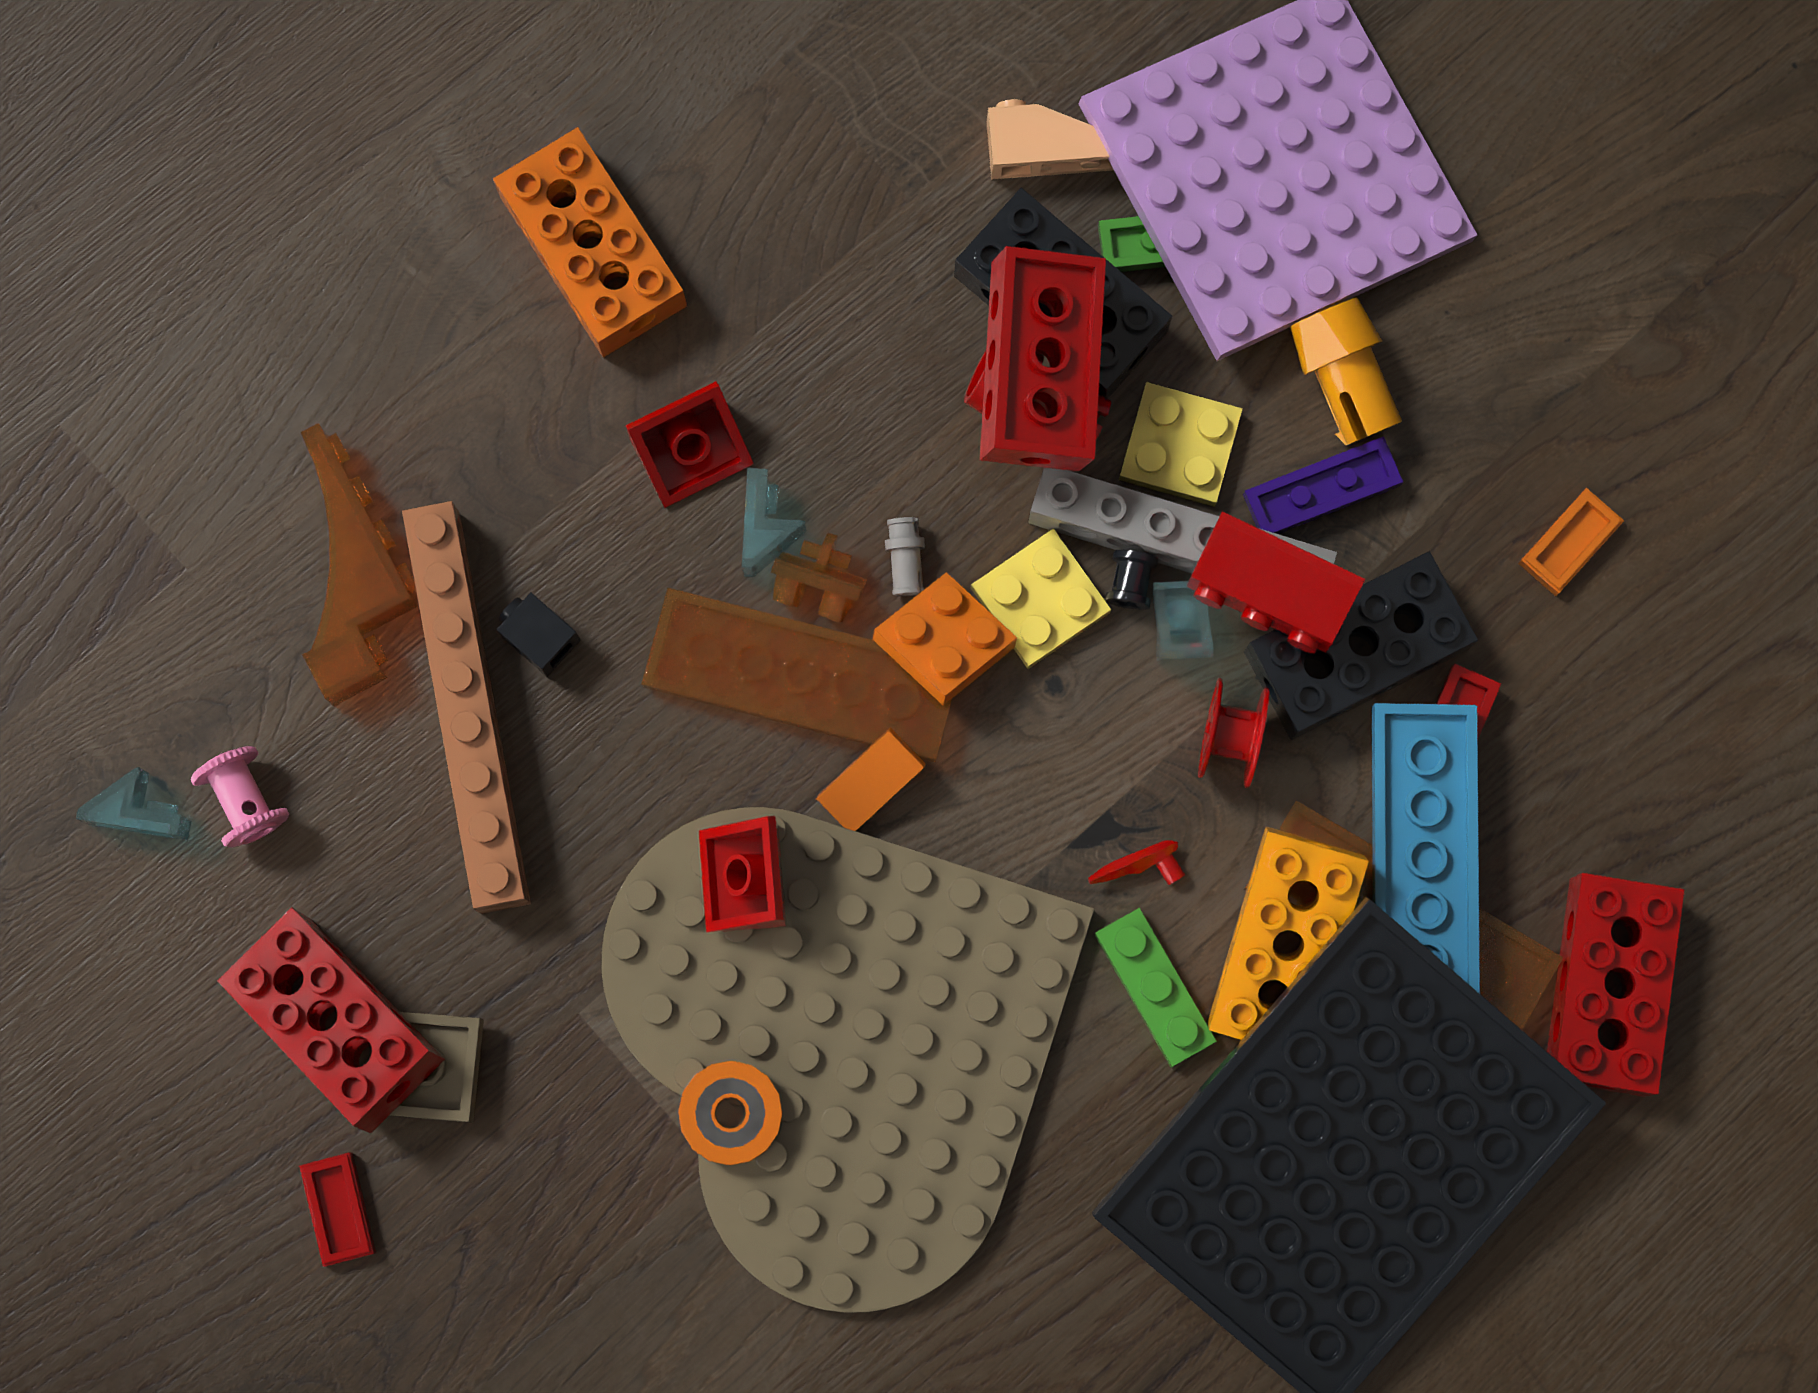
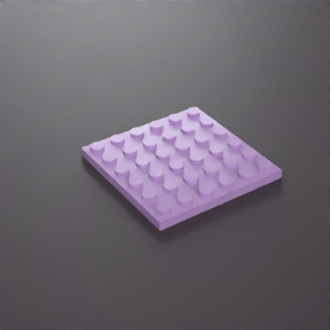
(1277, 171)

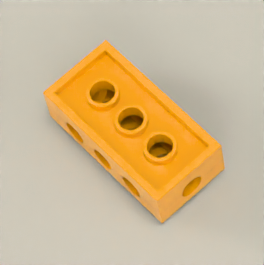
(1268, 911)

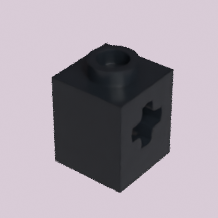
(537, 633)

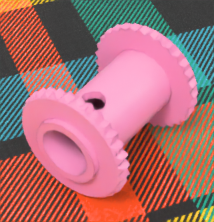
(239, 792)

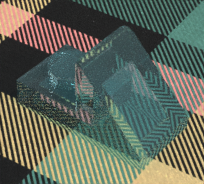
(764, 537)
(1181, 623)
(122, 809)

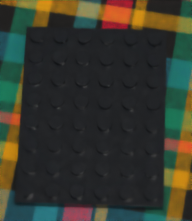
(1348, 1156)

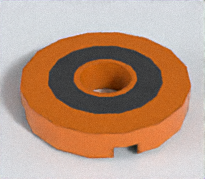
(699, 1108)

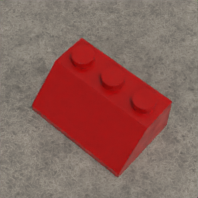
(1274, 584)

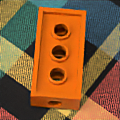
(599, 210)

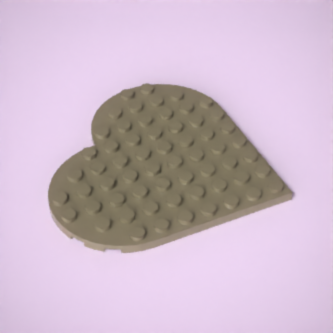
(891, 1019)

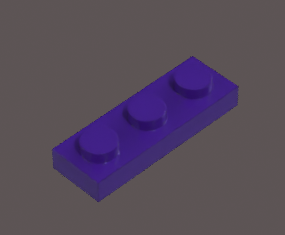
(1323, 487)

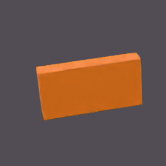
(1571, 542)
(871, 780)

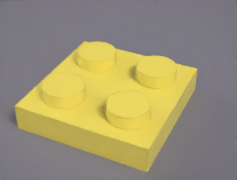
(1180, 444)
(1041, 597)

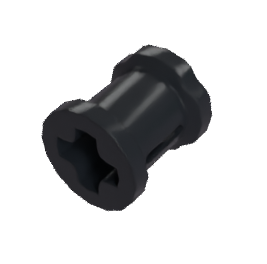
(1131, 579)

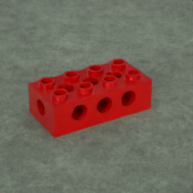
(1069, 340)
(1646, 974)
(296, 1021)

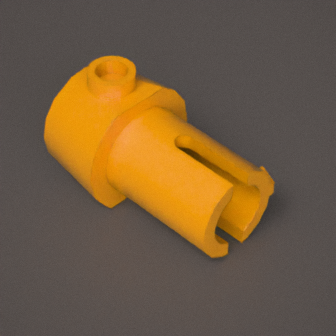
(1340, 352)

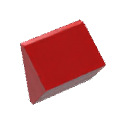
(689, 444)
(742, 876)

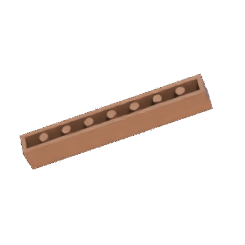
(466, 708)

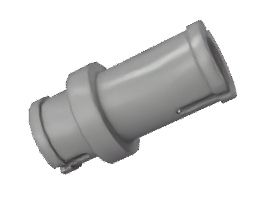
(905, 555)

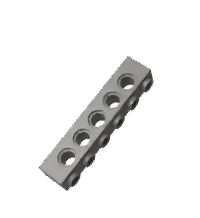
(1129, 519)

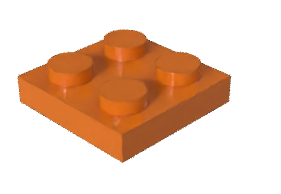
(944, 638)

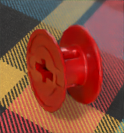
(1234, 733)

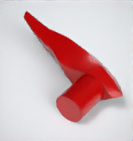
(1137, 862)

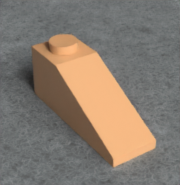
(1041, 142)

